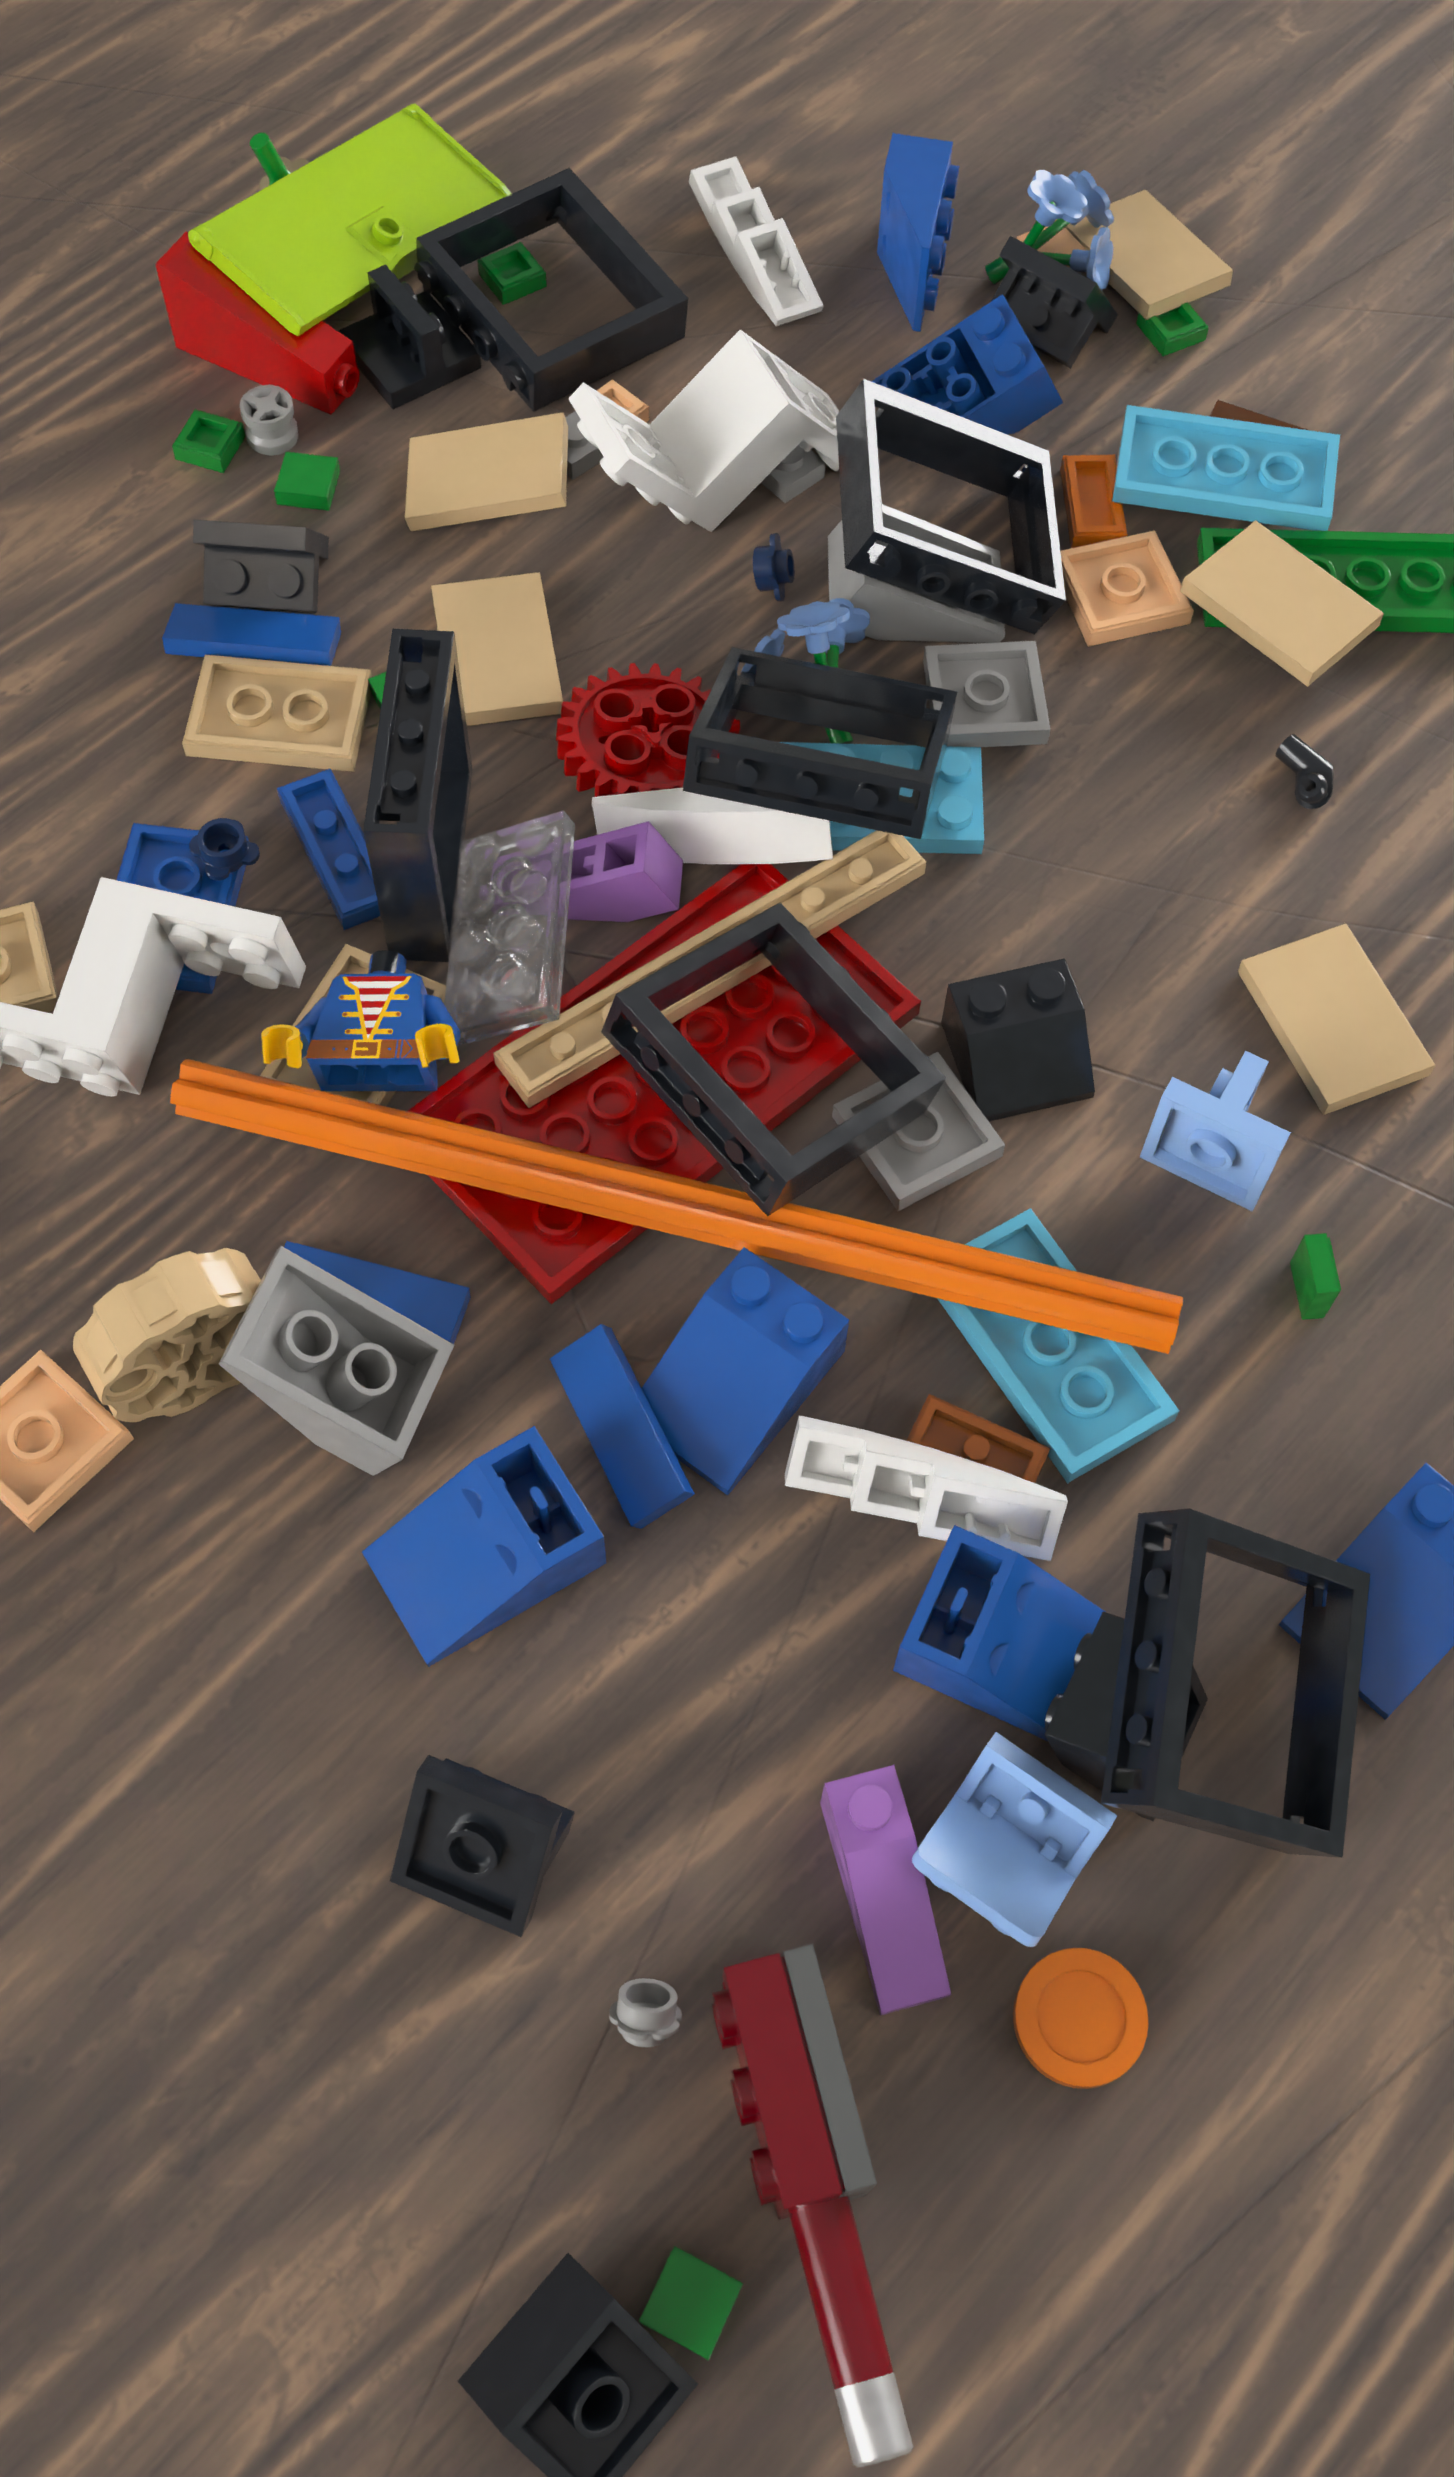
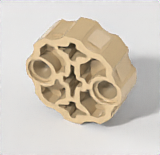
(162, 1334)

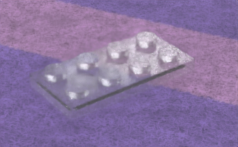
(510, 928)

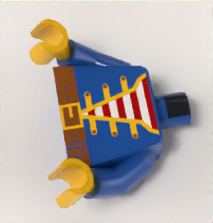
(370, 1032)

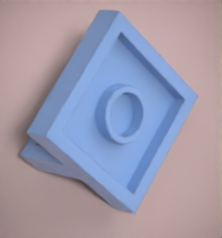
(1214, 1137)

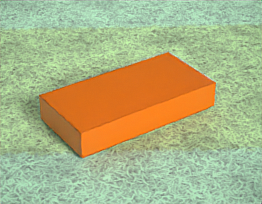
(1088, 499)

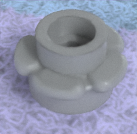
(646, 2012)

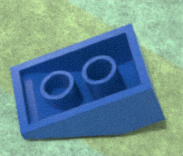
(742, 1368)
(1410, 1590)

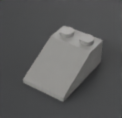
(903, 614)
(336, 1362)

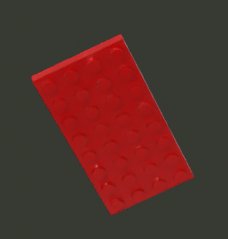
(753, 1036)

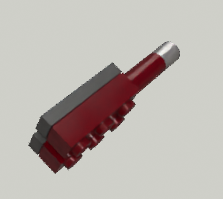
(811, 2168)

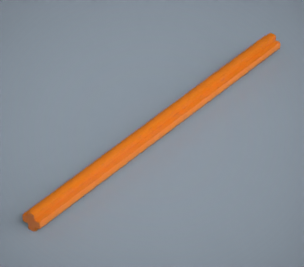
(679, 1206)

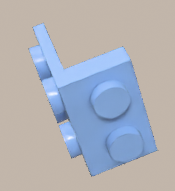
(1013, 1840)

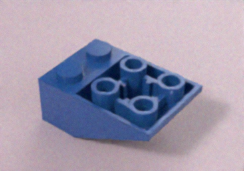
(916, 219)
(980, 372)
(486, 1547)
(995, 1632)

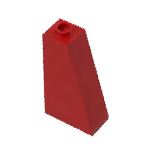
(231, 330)

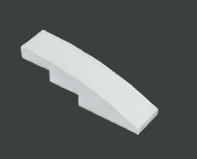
(755, 242)
(717, 829)
(924, 1487)

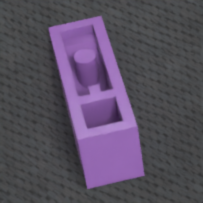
(624, 875)
(884, 1888)

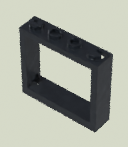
(566, 200)
(972, 455)
(417, 744)
(811, 779)
(712, 1107)
(1157, 1680)

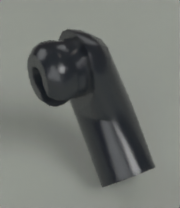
(1312, 772)

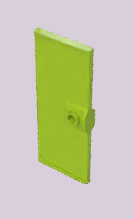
(362, 205)

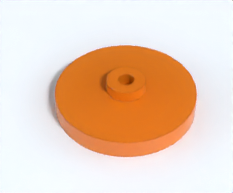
(1080, 2018)

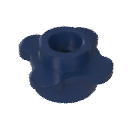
(773, 567)
(222, 835)

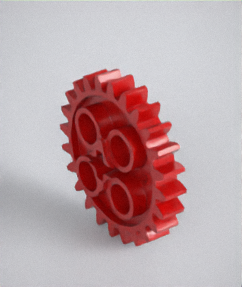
(630, 731)

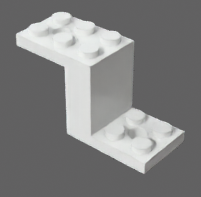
(715, 434)
(127, 979)

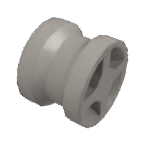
(269, 420)

